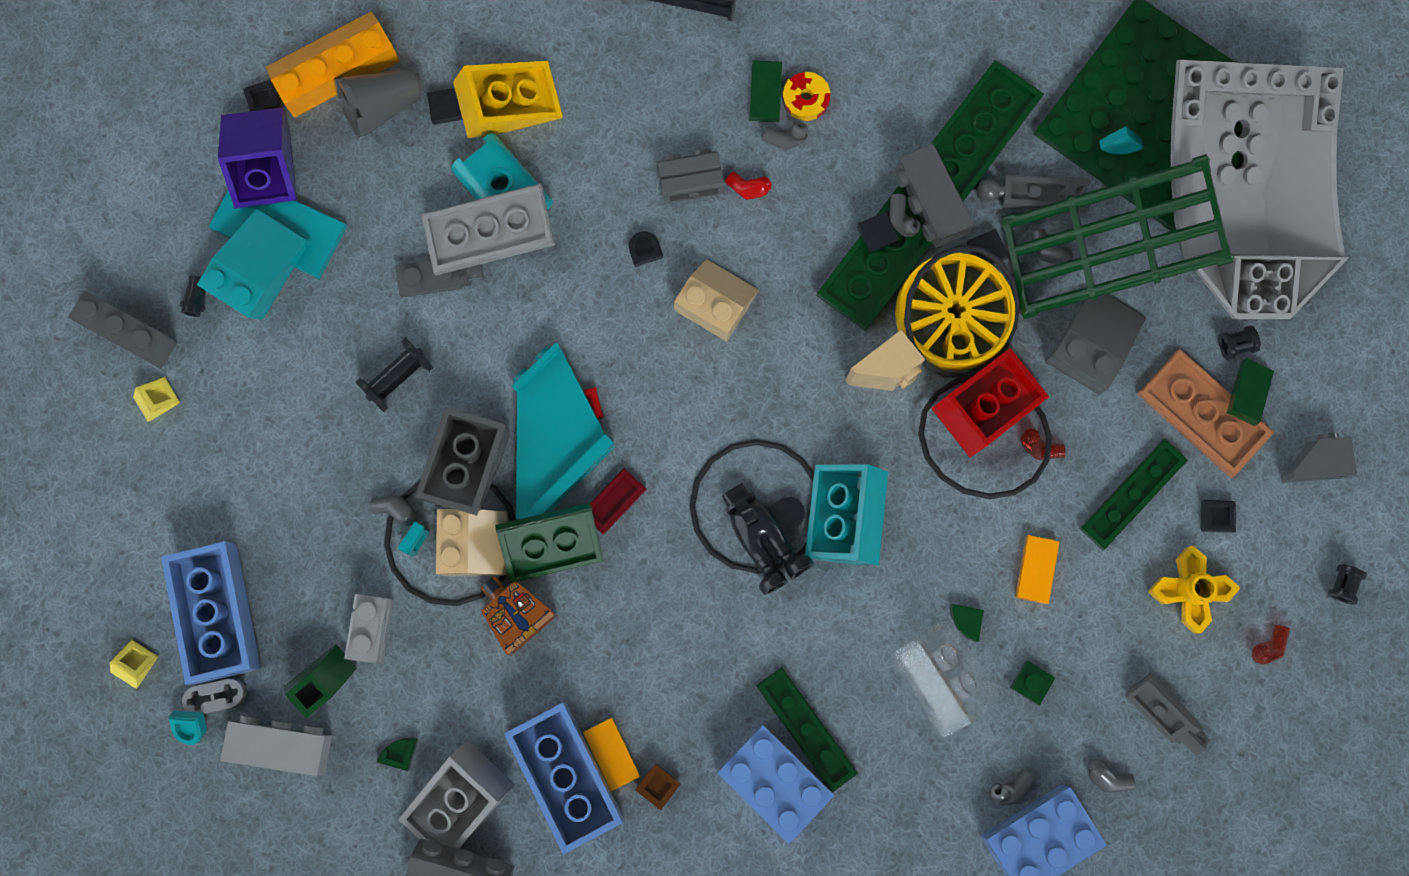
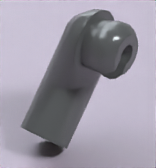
(787, 139)
(900, 220)
(396, 507)
(1107, 780)

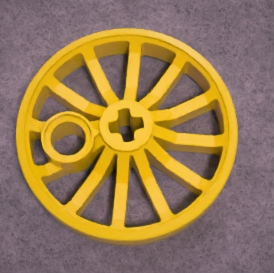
(961, 304)

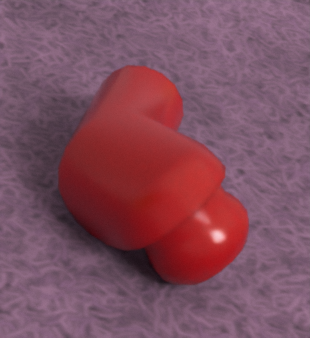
(750, 188)

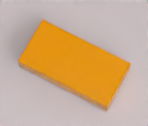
(1037, 569)
(611, 754)

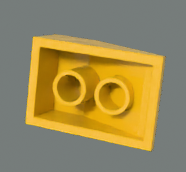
(506, 97)

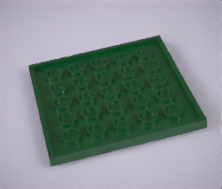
(1132, 86)

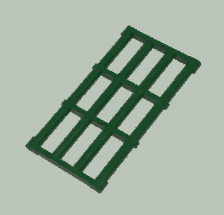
(1147, 244)

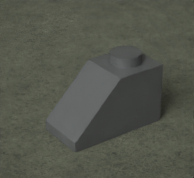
(1323, 460)

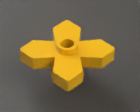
(1192, 574)

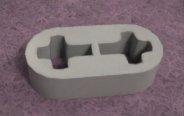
(213, 689)

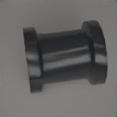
(1249, 338)
(1347, 584)

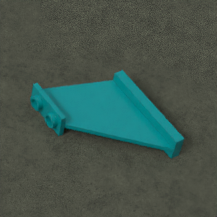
(555, 434)

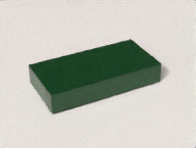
(765, 91)
(1250, 392)

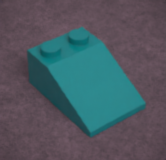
(254, 265)

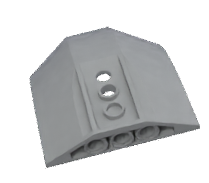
(1284, 196)

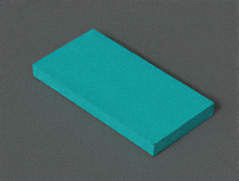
(311, 224)

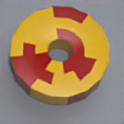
(806, 83)

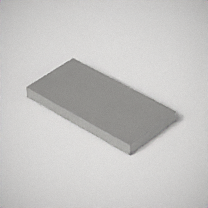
(488, 229)

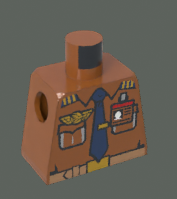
(514, 614)

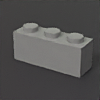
(276, 746)

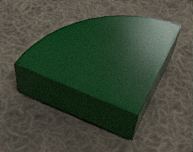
(967, 621)
(399, 753)

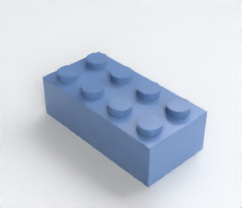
(210, 613)
(564, 777)

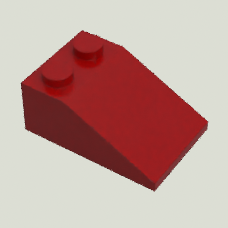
(990, 403)

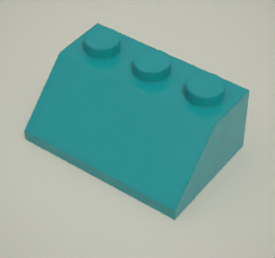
(847, 513)

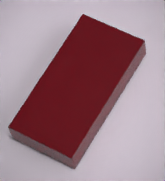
(615, 500)

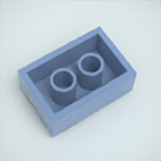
(775, 783)
(1044, 836)

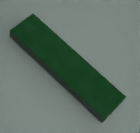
(1133, 494)
(807, 729)

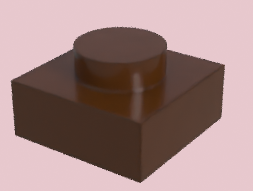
(658, 786)

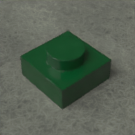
(1032, 682)

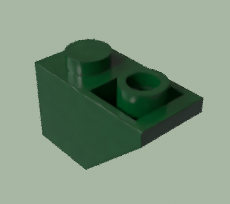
(319, 681)

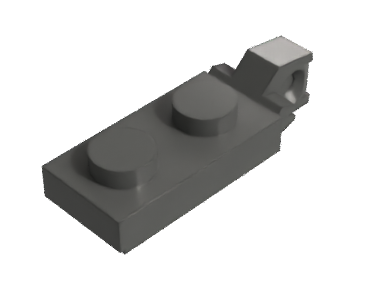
(419, 278)
(1167, 714)

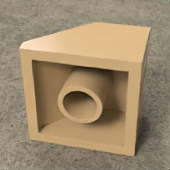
(715, 299)
(888, 366)
(469, 543)

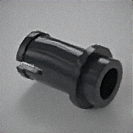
(193, 298)

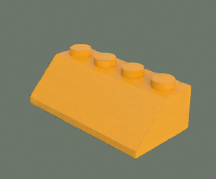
(309, 73)

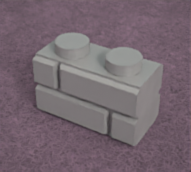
(369, 629)

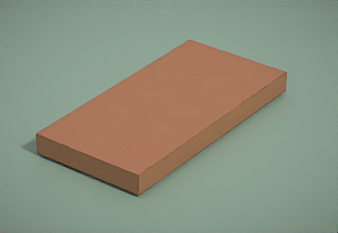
(1198, 410)

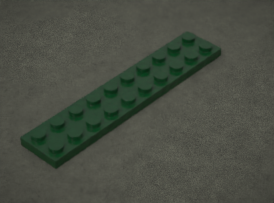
(967, 148)

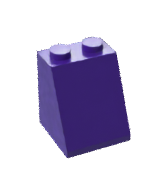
(257, 157)

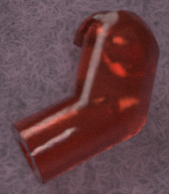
(1036, 446)
(1274, 648)

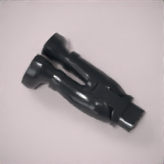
(754, 522)

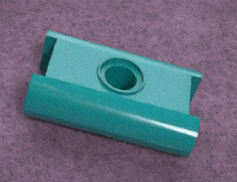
(490, 166)

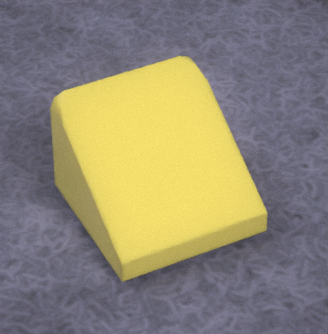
(155, 398)
(133, 663)

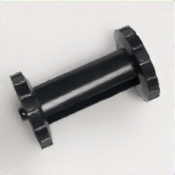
(394, 374)

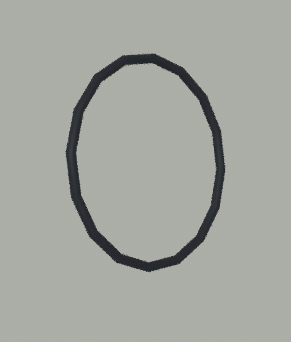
(924, 269)
(696, 487)
(969, 491)
(402, 580)

